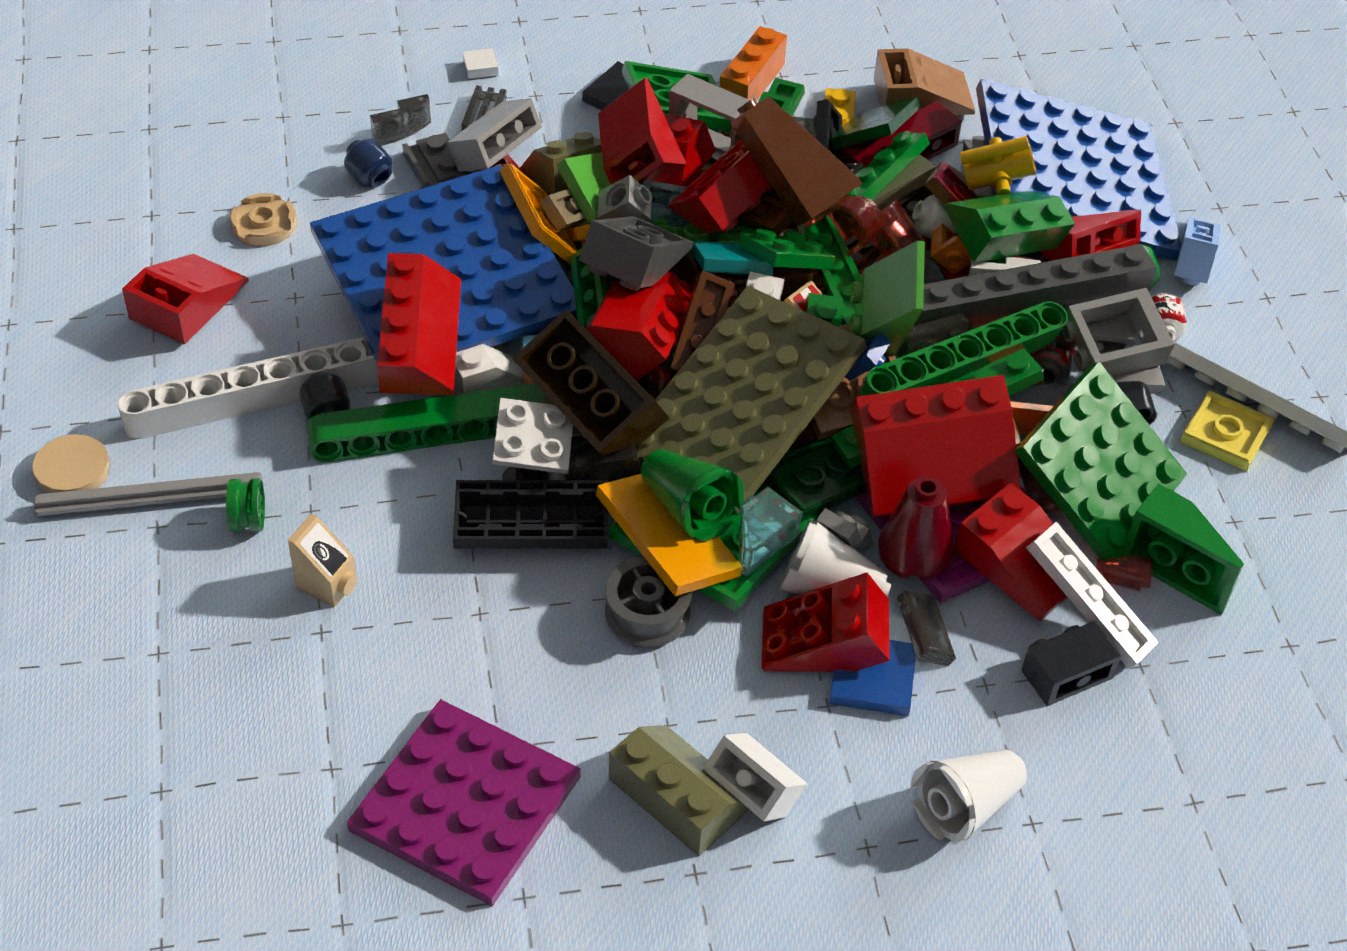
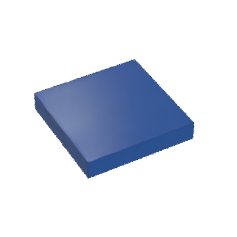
(879, 687)

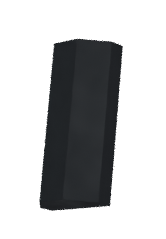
(529, 515)

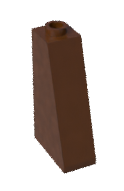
(792, 160)

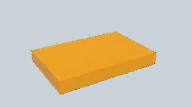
(528, 198)

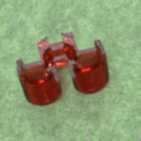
(859, 216)

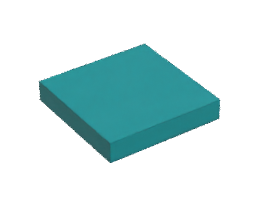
(728, 258)

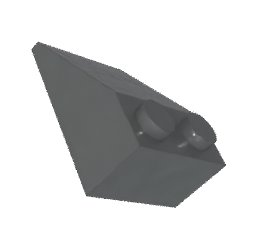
(632, 250)

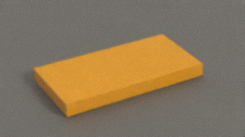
(677, 558)

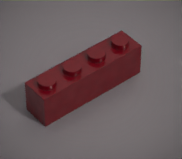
(934, 119)

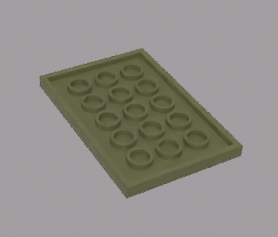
(753, 387)

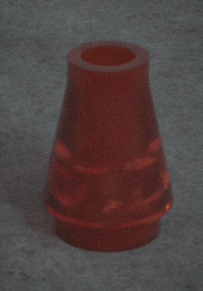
(1126, 571)

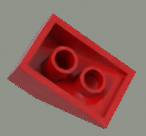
(996, 545)

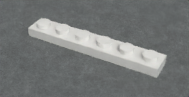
(1269, 402)

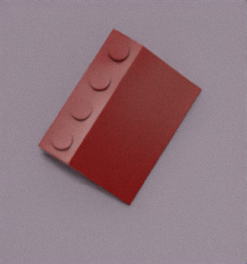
(939, 431)

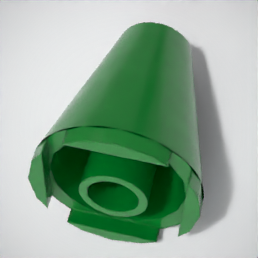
(694, 492)

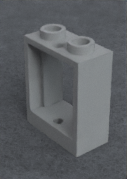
(696, 92)
(1146, 320)

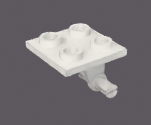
(533, 437)

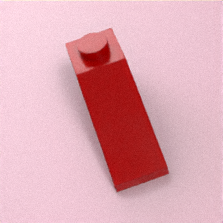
(1098, 234)

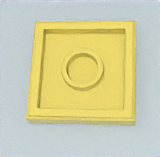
(1227, 430)

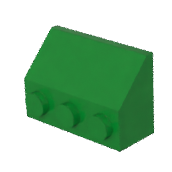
(1010, 224)

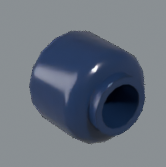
(368, 163)

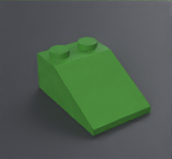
(890, 296)

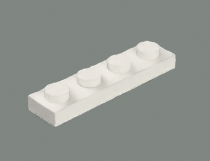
(1091, 594)

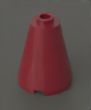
(918, 532)

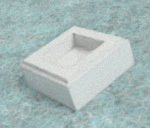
(480, 63)

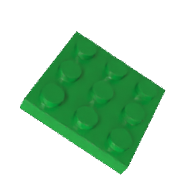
(662, 80)

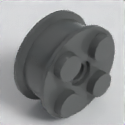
(642, 606)

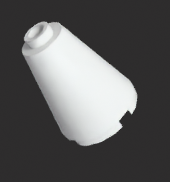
(824, 560)
(965, 791)

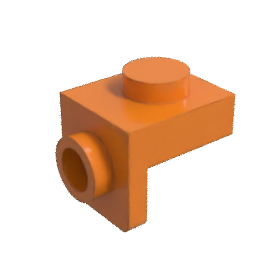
(949, 249)

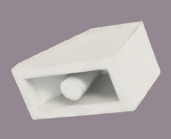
(485, 369)

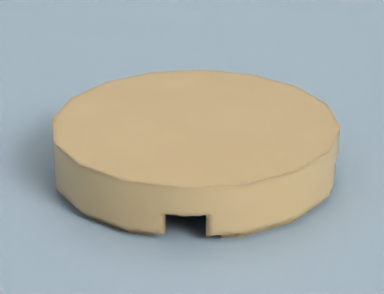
(263, 220)
(71, 464)

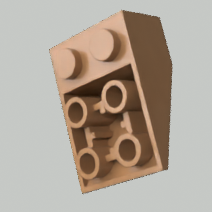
(909, 74)

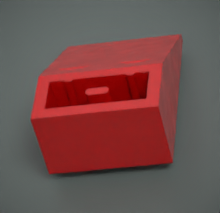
(638, 138)
(180, 295)
(828, 629)

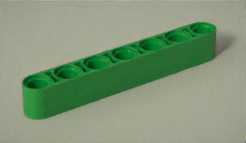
(969, 351)
(411, 424)

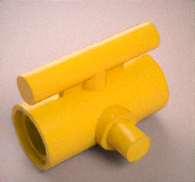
(998, 164)

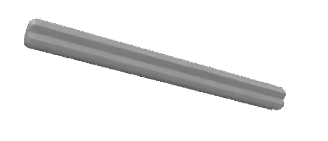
(136, 495)

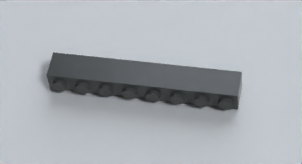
(1062, 281)

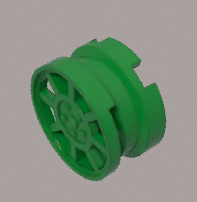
(245, 505)

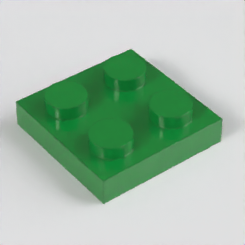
(786, 250)

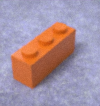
(755, 64)

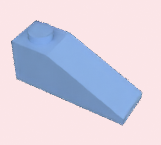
(1197, 251)

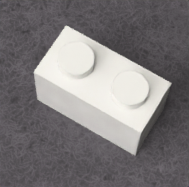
(754, 776)

